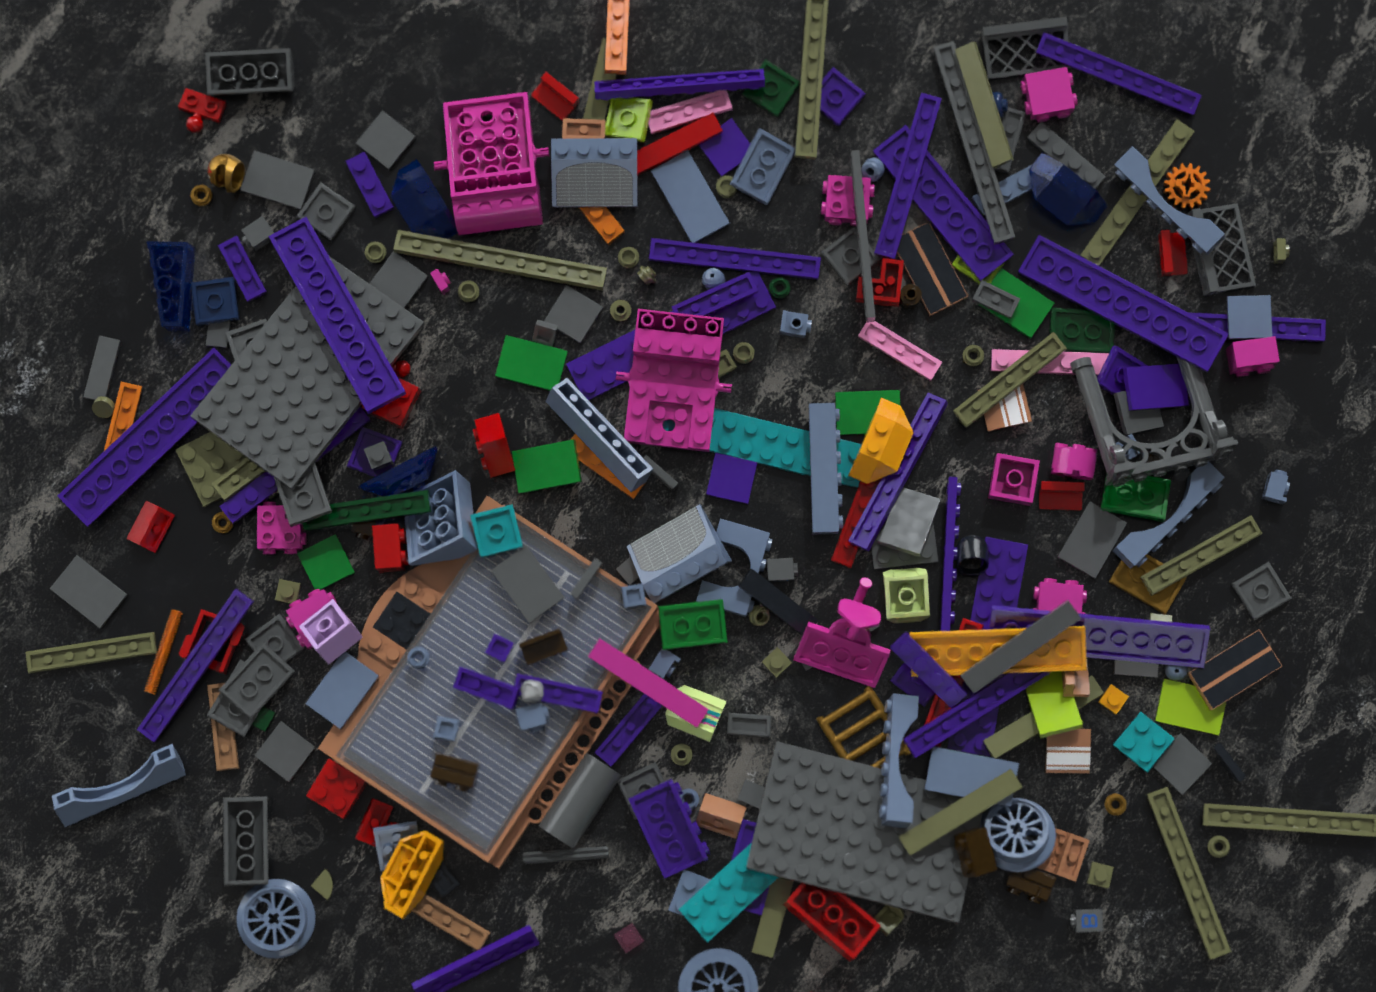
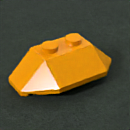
(883, 444)
(410, 872)

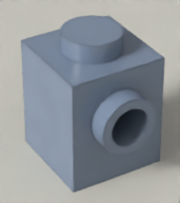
(532, 717)

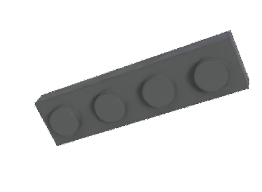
(1058, 149)

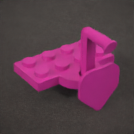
(843, 650)

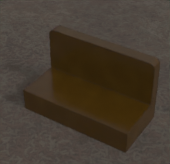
(543, 646)

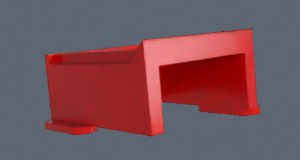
(191, 640)

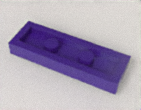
(369, 184)
(242, 269)
(487, 687)

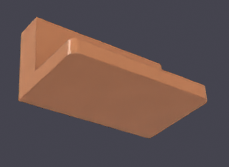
(1076, 683)
(720, 815)

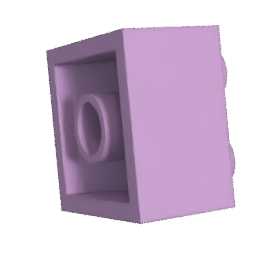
(330, 631)

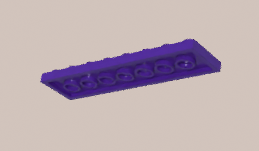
(948, 209)

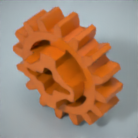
(1195, 187)

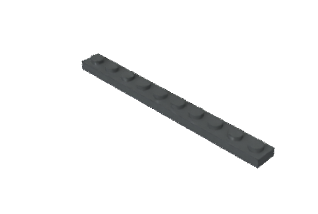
(974, 145)

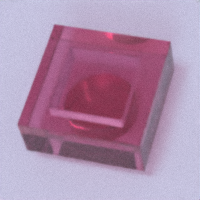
(629, 937)

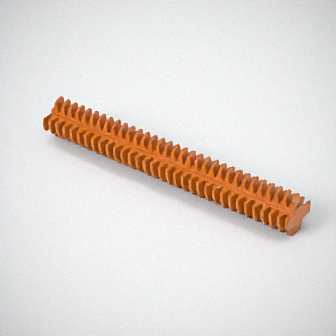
(163, 650)

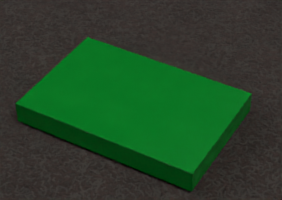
(1030, 309)
(531, 363)
(858, 409)
(546, 466)
(1138, 499)
(692, 624)

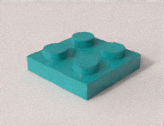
(496, 530)
(1144, 742)

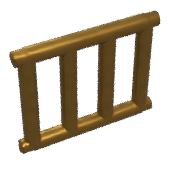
(836, 740)

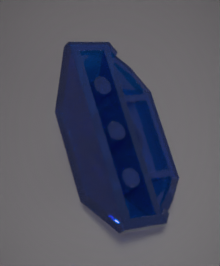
(1064, 192)
(421, 203)
(403, 476)

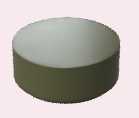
(723, 187)
(103, 407)

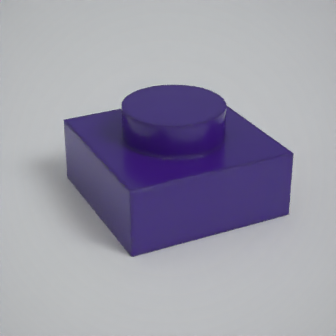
(499, 648)

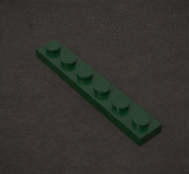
(373, 509)

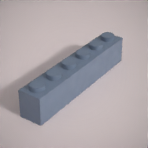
(599, 435)
(823, 468)

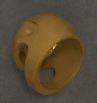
(226, 171)

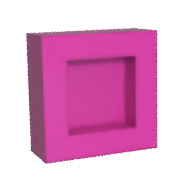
(441, 281)

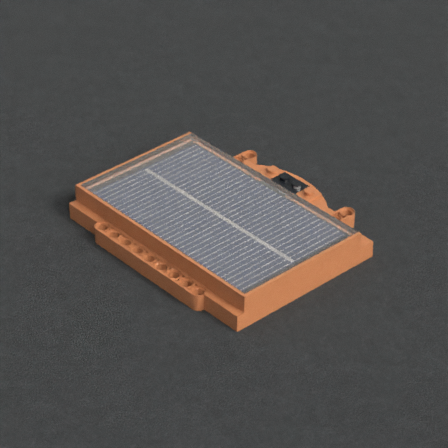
(453, 615)

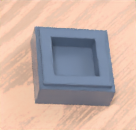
(633, 596)
(446, 728)

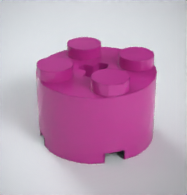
(1074, 461)

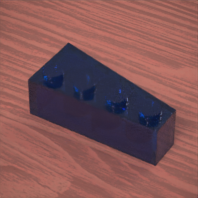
(173, 276)

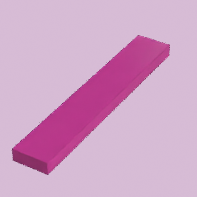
(648, 682)

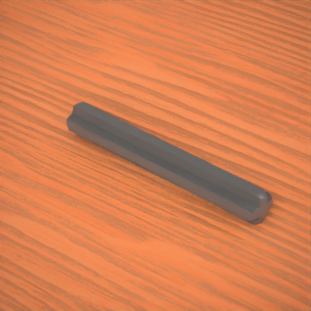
(565, 855)

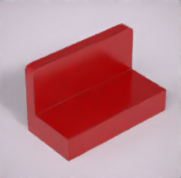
(555, 97)
(1172, 254)
(1061, 495)
(150, 526)

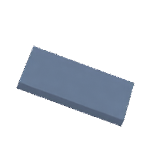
(690, 197)
(963, 773)

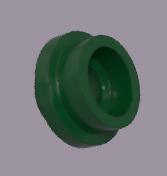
(779, 281)

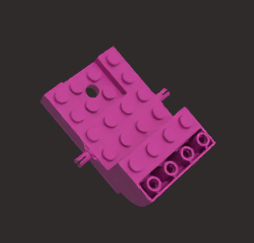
(492, 163)
(673, 379)

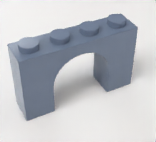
(753, 544)

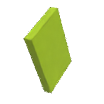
(1050, 708)
(1185, 708)

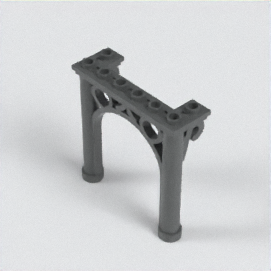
(1118, 467)

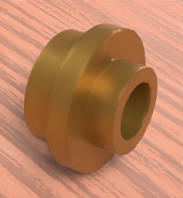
(201, 189)
(215, 523)
(1122, 804)

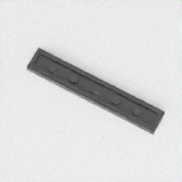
(1020, 646)

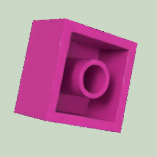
(1252, 355)
(1013, 479)

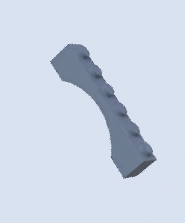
(1200, 231)
(1138, 544)
(79, 803)
(897, 804)

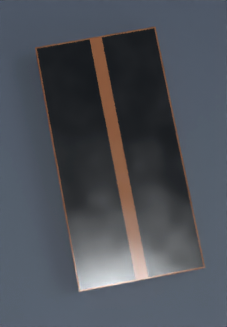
(930, 269)
(1234, 669)

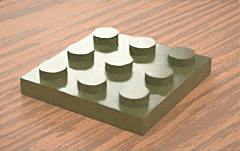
(207, 461)

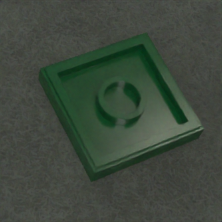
(777, 90)

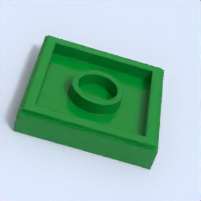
(326, 563)

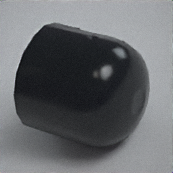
(972, 547)

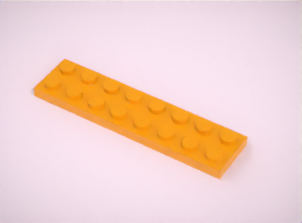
(962, 649)

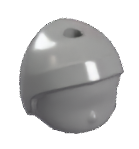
(532, 691)

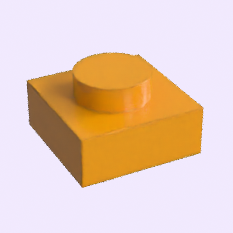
(1113, 699)

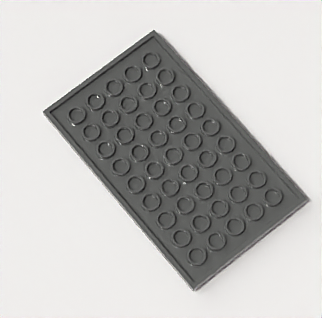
(288, 389)
(826, 832)

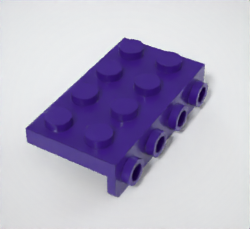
(669, 827)

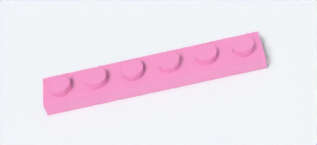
(1060, 365)

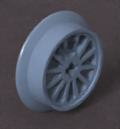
(1038, 850)
(254, 897)
(718, 955)

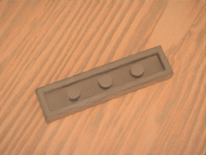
(224, 738)
(451, 922)

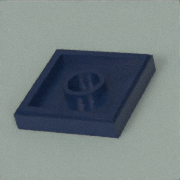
(215, 301)

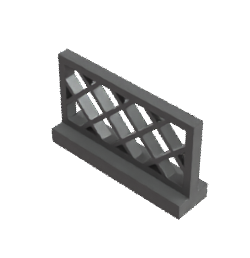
(1017, 30)
(1205, 263)

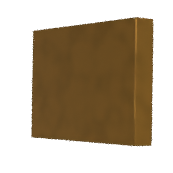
(1131, 583)

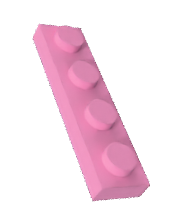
(689, 111)
(900, 349)

